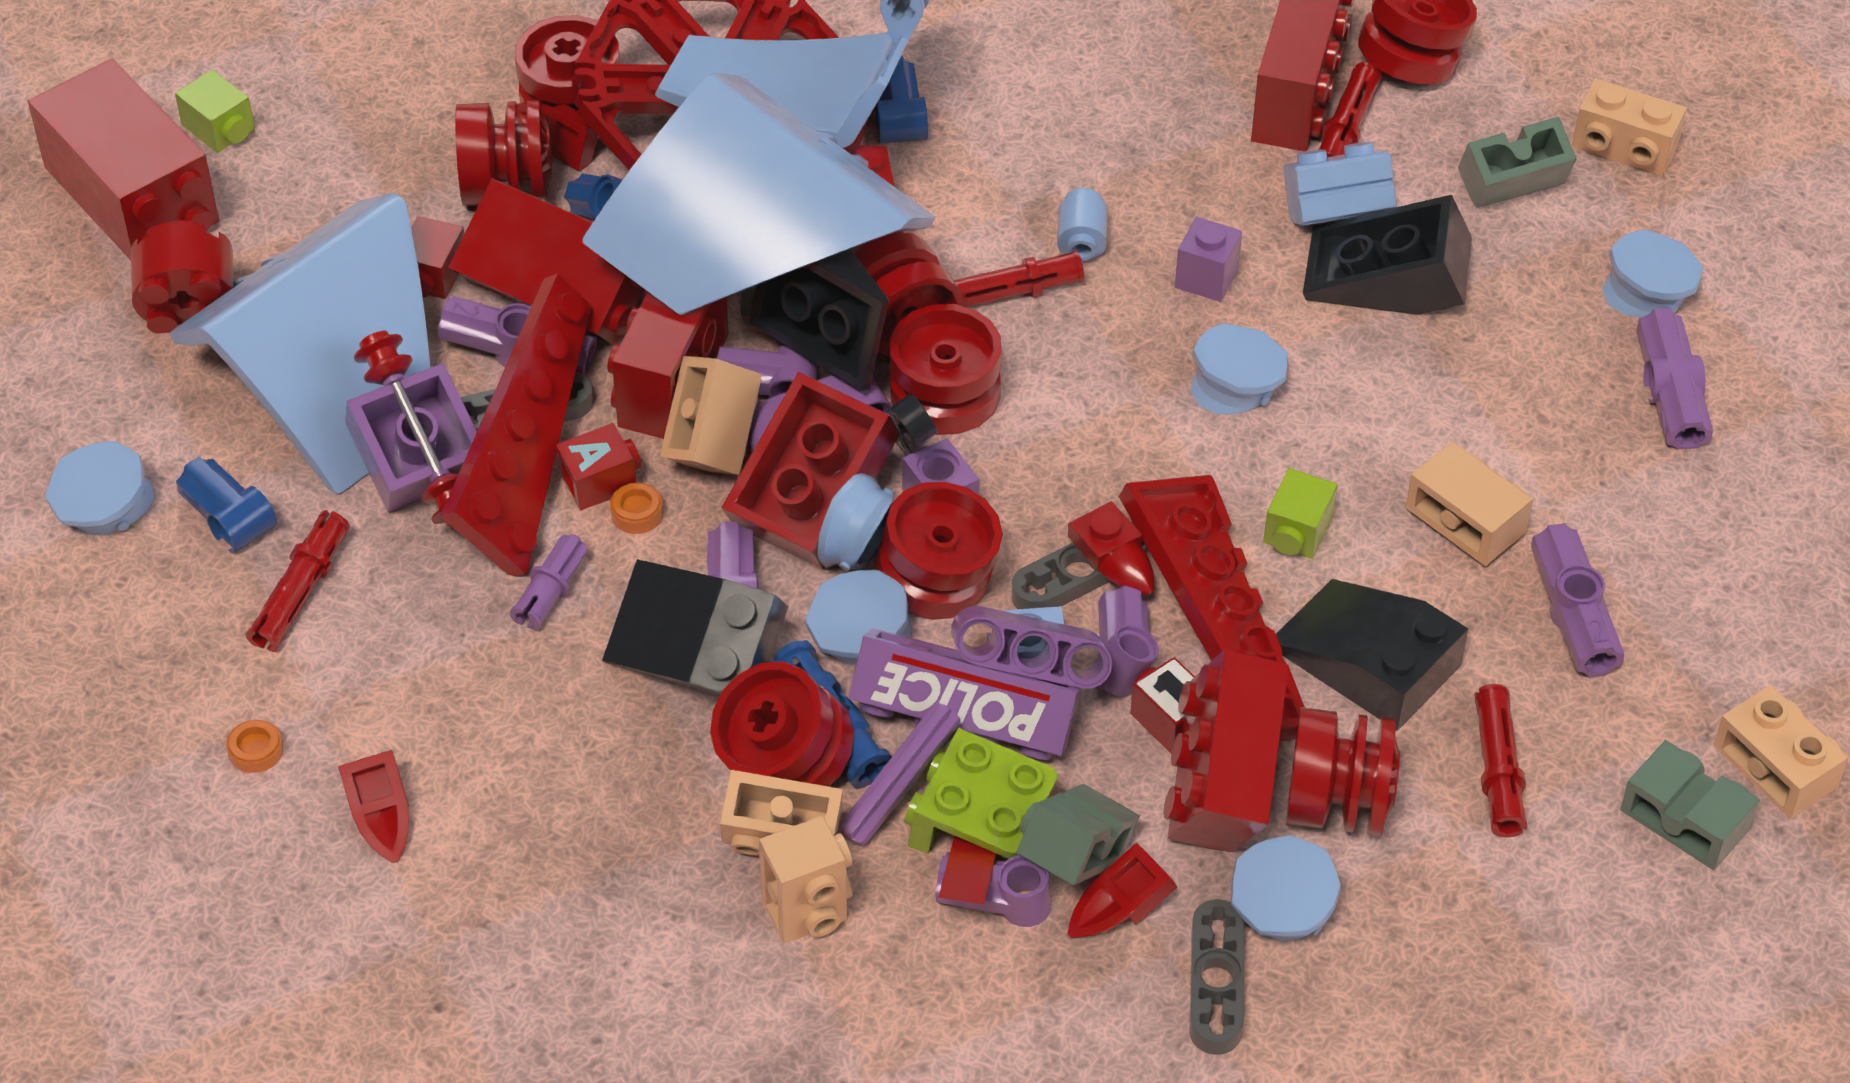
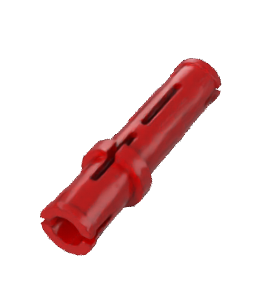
(1344, 125)
(1025, 278)
(308, 564)
(1502, 777)

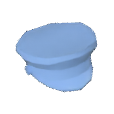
(1650, 273)
(1236, 369)
(100, 488)
(854, 523)
(851, 607)
(1285, 888)

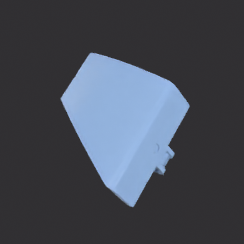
(818, 80)
(739, 198)
(302, 319)

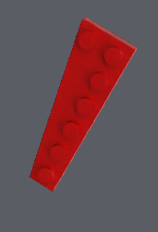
(514, 450)
(1190, 542)

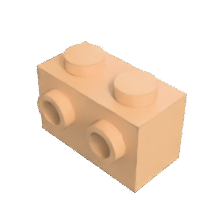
(1631, 127)
(711, 415)
(1469, 503)
(1781, 751)
(766, 805)
(805, 879)

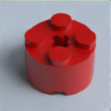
(178, 273)

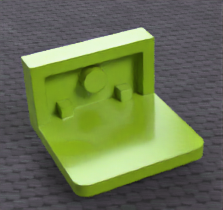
(978, 795)

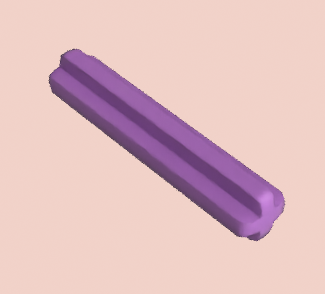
(899, 774)

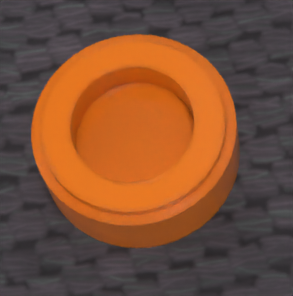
(636, 508)
(254, 746)

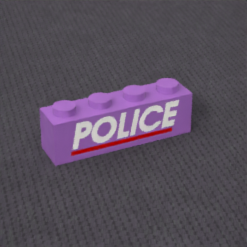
(991, 703)

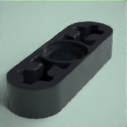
(912, 424)

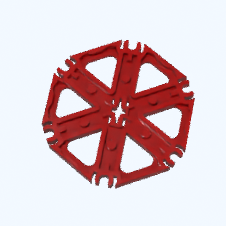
(665, 26)

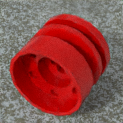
(501, 151)
(1342, 771)

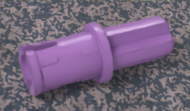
(549, 581)

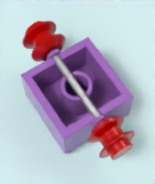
(410, 429)

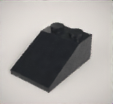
(1392, 259)
(826, 314)
(693, 627)
(1375, 647)

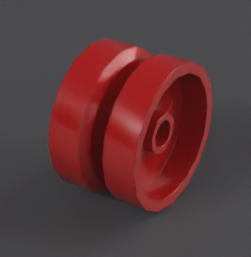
(1417, 37)
(547, 58)
(909, 278)
(949, 363)
(940, 547)
(781, 726)

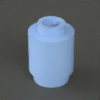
(1082, 223)

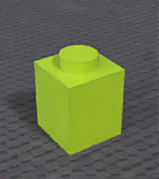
(215, 111)
(1300, 513)

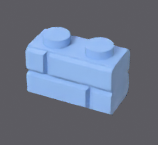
(1339, 185)

